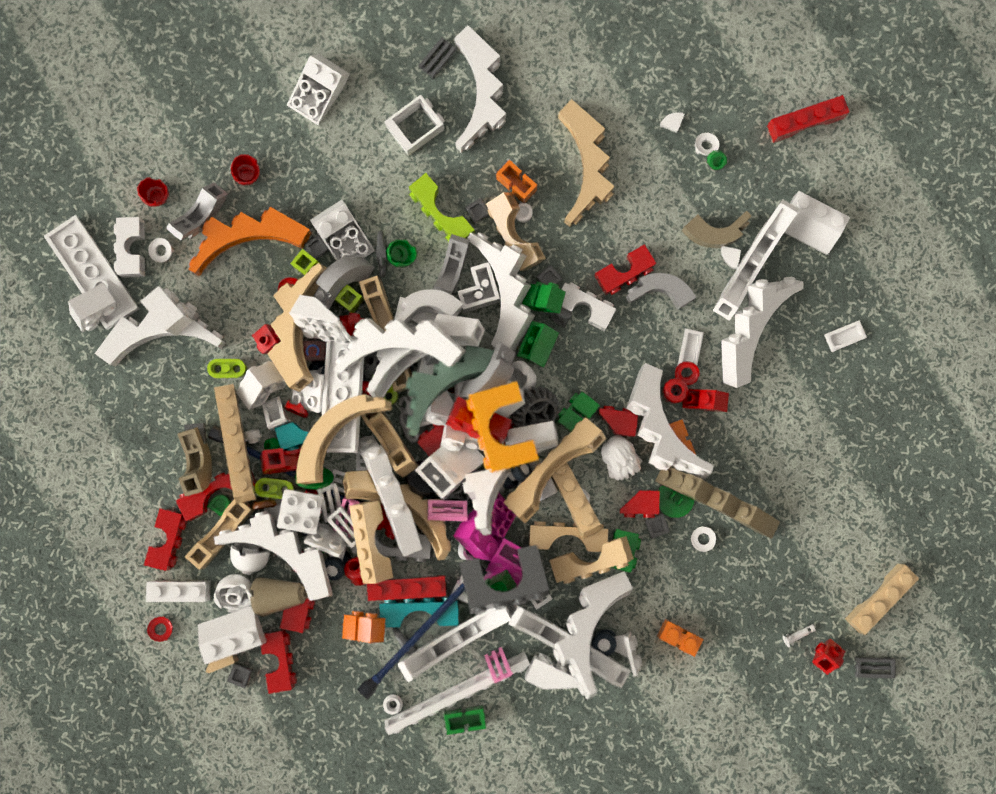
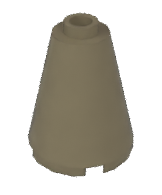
(275, 595)

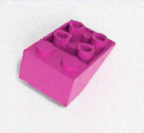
(482, 545)
(505, 558)

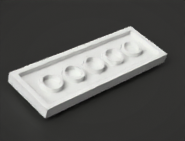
(89, 267)
(339, 388)

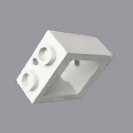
(426, 105)

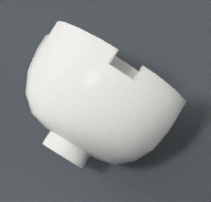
(249, 557)
(233, 593)

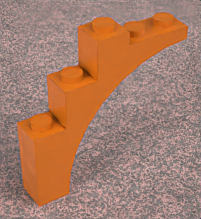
(244, 228)

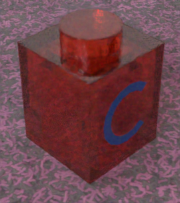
(314, 351)

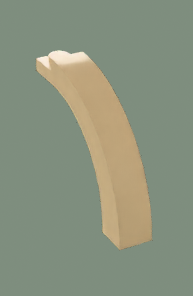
(324, 430)

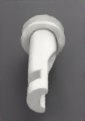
(798, 635)

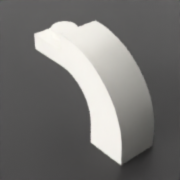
(428, 301)

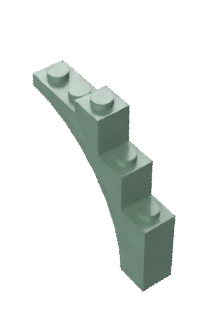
(429, 387)

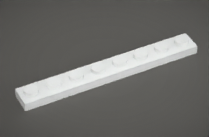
(450, 696)

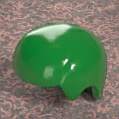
(401, 253)

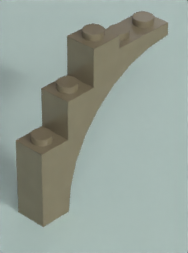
(719, 500)

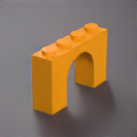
(483, 406)

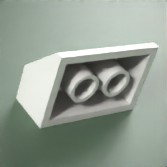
(816, 223)
(230, 635)

